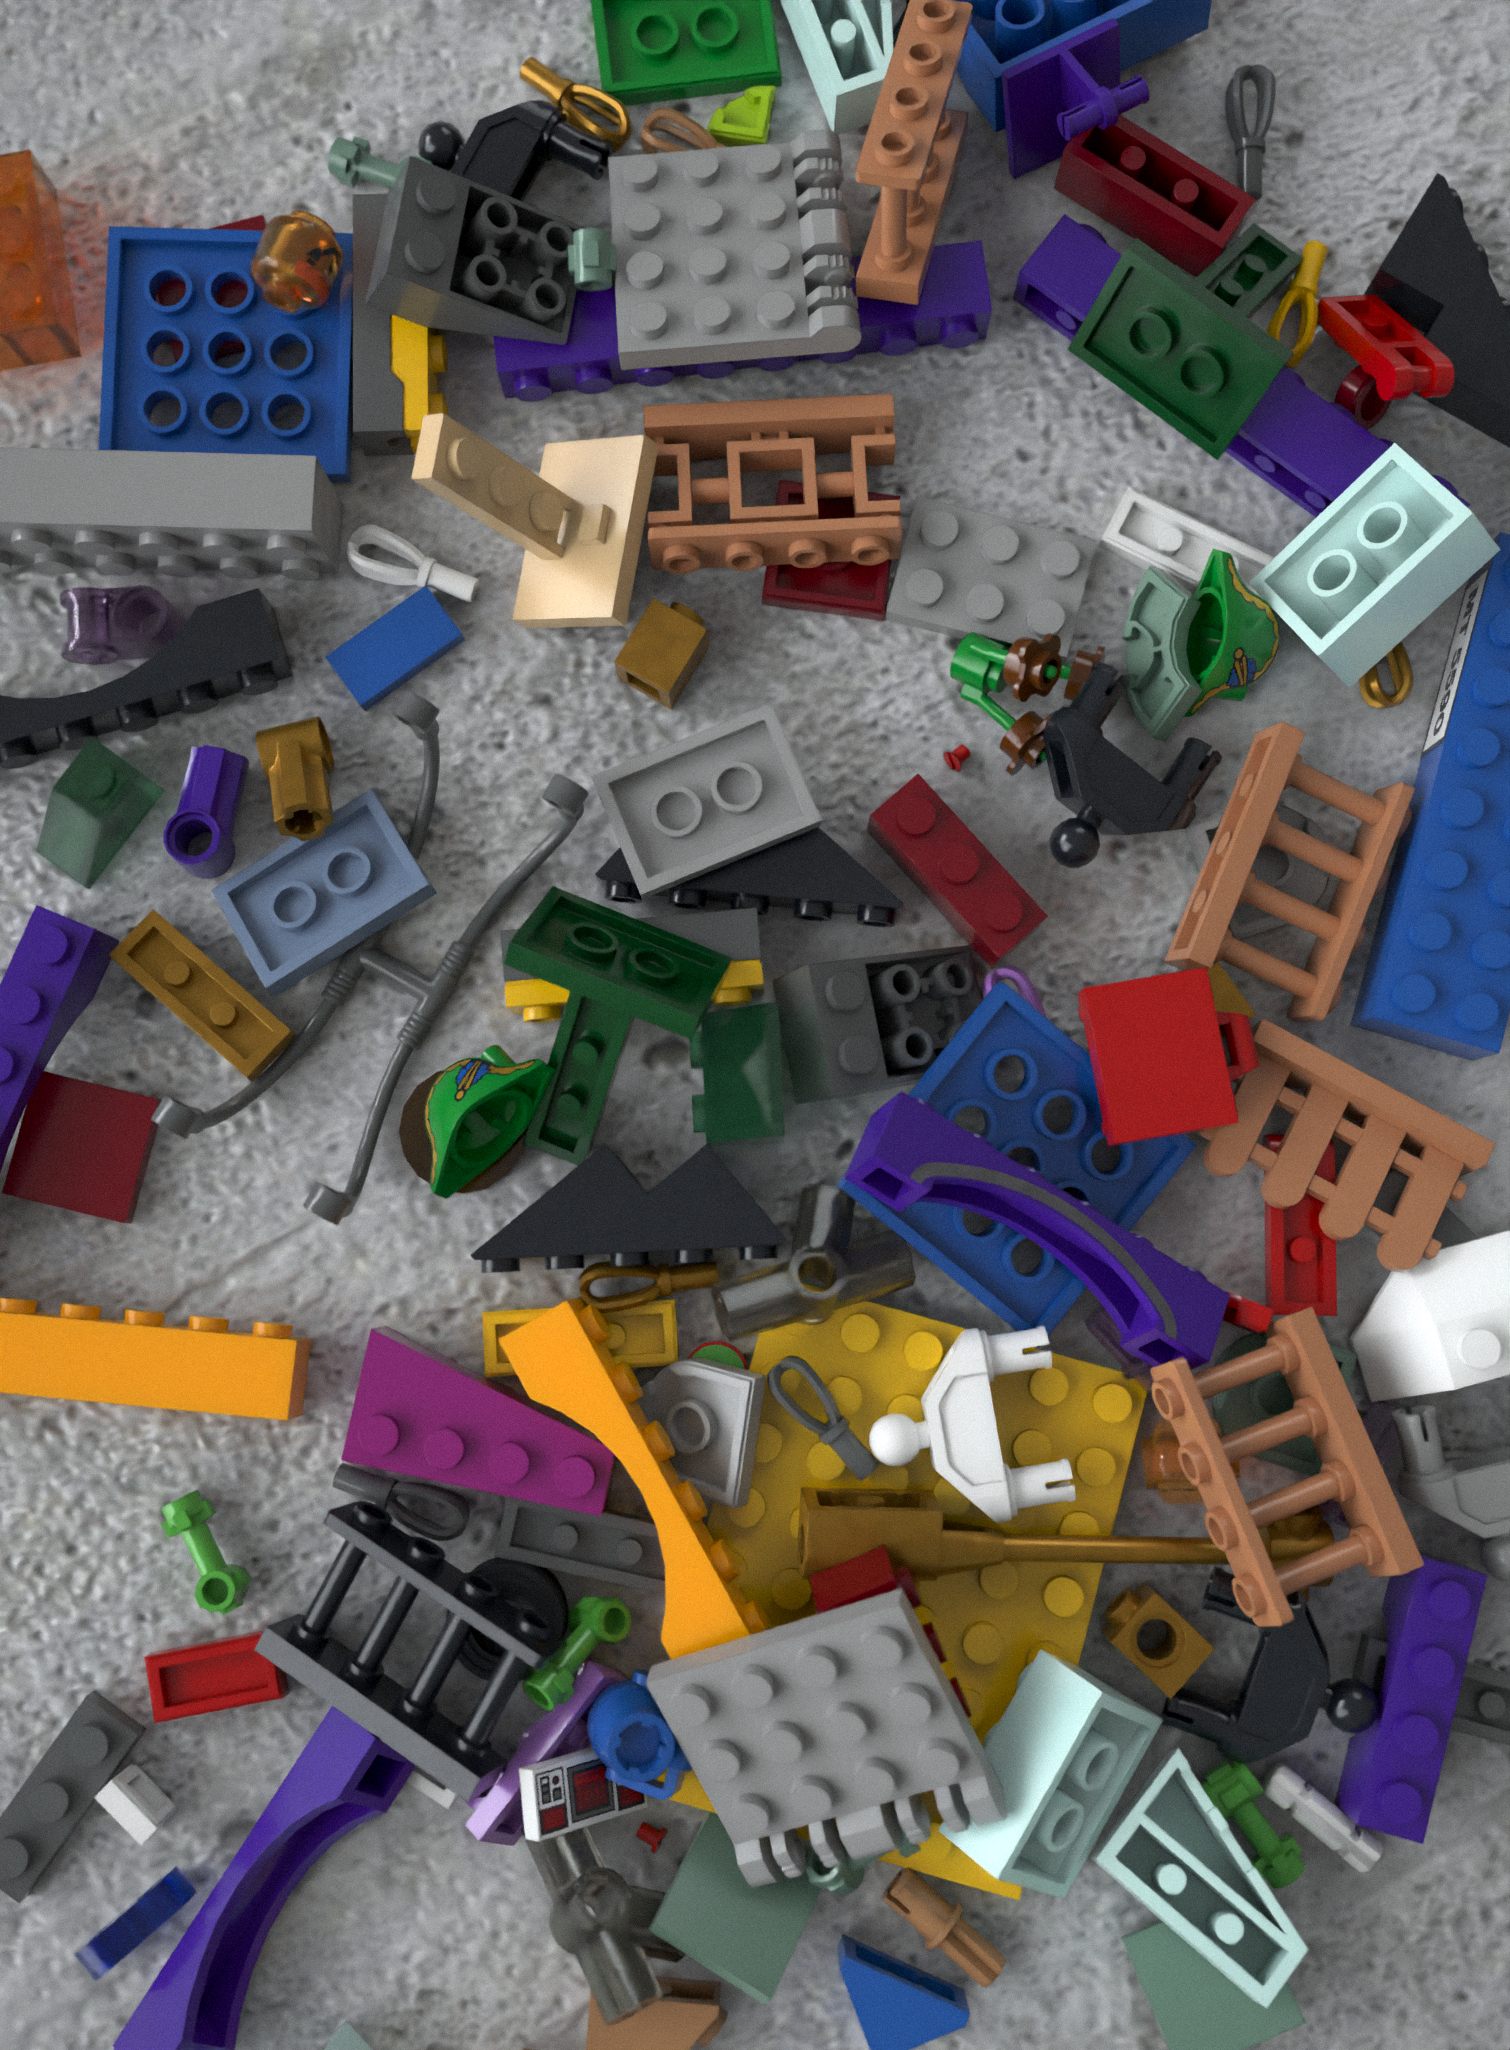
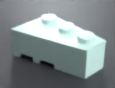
(845, 53)
(1195, 1877)

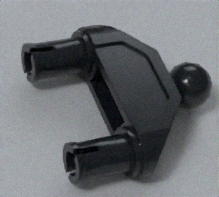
(513, 146)
(1105, 784)
(1280, 1690)

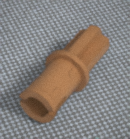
(943, 1926)

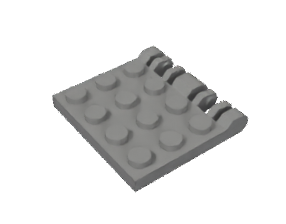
(727, 249)
(825, 1727)

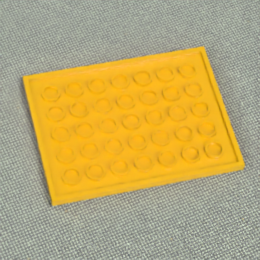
(986, 1617)

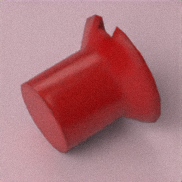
(957, 757)

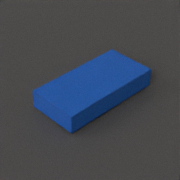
(395, 648)

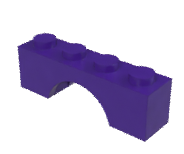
(1398, 1761)

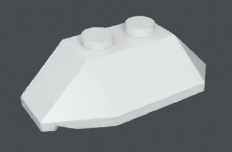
(1439, 1323)

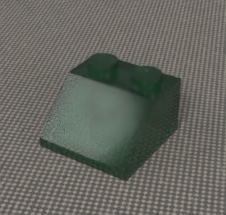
(740, 1077)

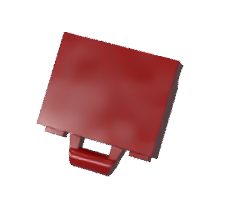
(1163, 1056)

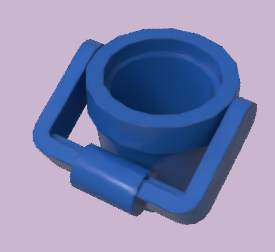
(636, 1739)

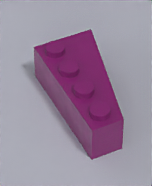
(456, 1427)

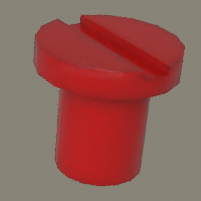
(651, 1836)

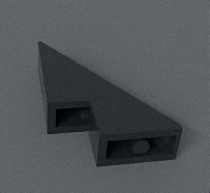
(1444, 289)
(797, 874)
(610, 1212)

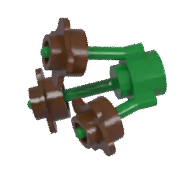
(1030, 669)

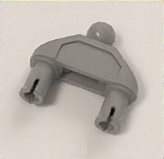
(1464, 1490)

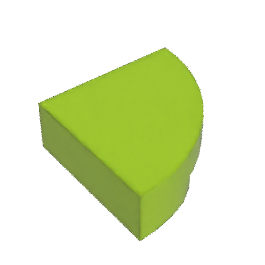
(744, 119)

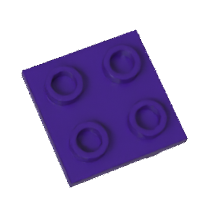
(1065, 95)

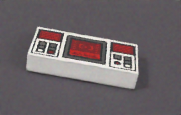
(571, 1794)

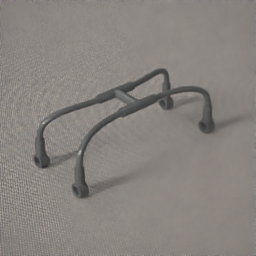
(430, 992)

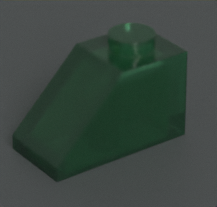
(94, 812)

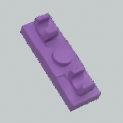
(558, 1733)

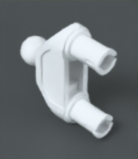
(963, 1429)

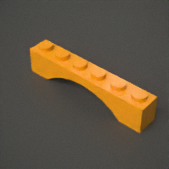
(570, 1369)

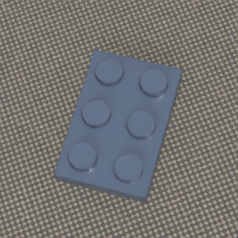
(323, 893)

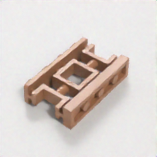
(773, 438)

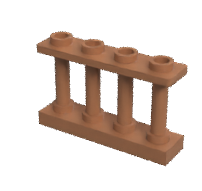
(913, 150)
(1229, 880)
(1347, 1474)

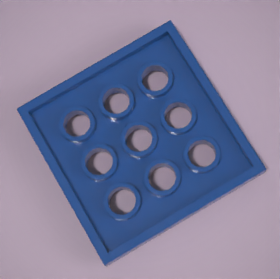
(136, 325)
(1052, 1068)

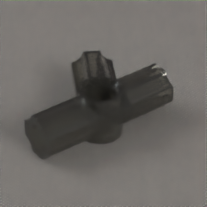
(818, 1251)
(614, 1942)

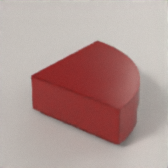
(1247, 1314)

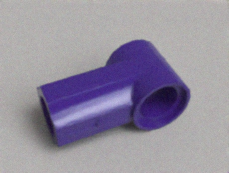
(208, 805)

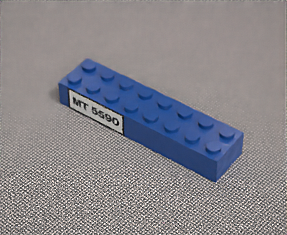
(1444, 921)

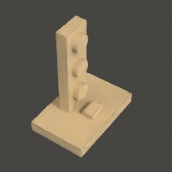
(573, 520)

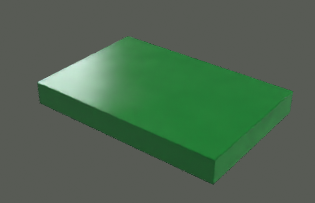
(684, 48)

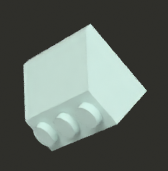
(1374, 564)
(1062, 1769)

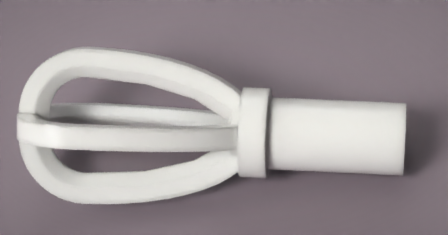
(427, 574)

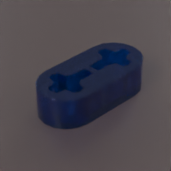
(135, 1923)

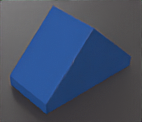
(897, 2001)

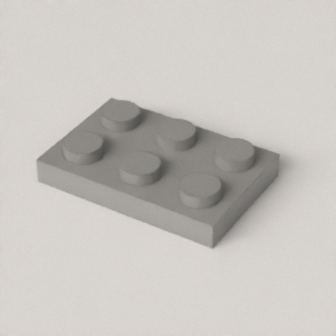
(988, 576)
(706, 800)

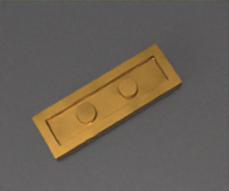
(202, 995)

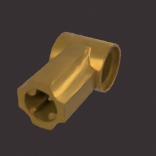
(297, 767)

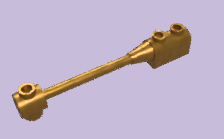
(911, 1525)

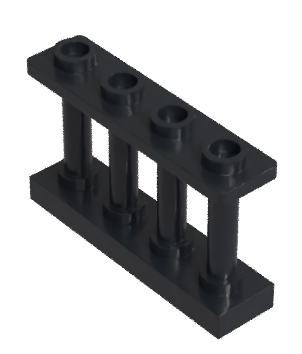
(356, 1679)

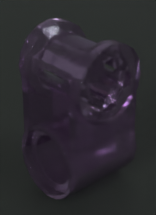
(109, 623)

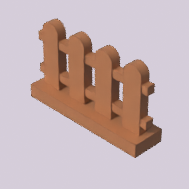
(1387, 1122)

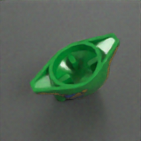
(1230, 635)
(479, 1113)

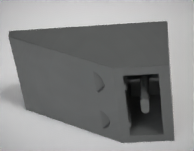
(472, 259)
(872, 1019)

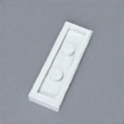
(1166, 538)

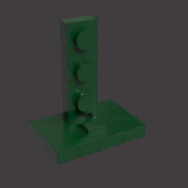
(1189, 341)
(613, 974)

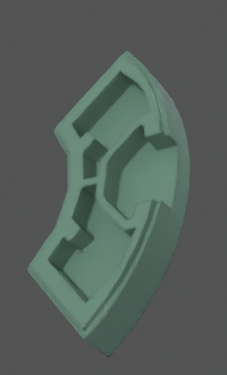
(1157, 655)

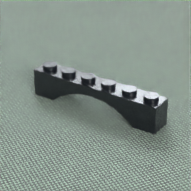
(216, 654)

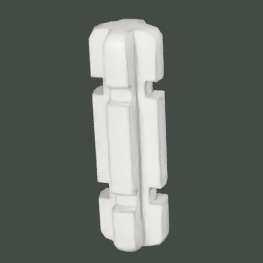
(1321, 1817)

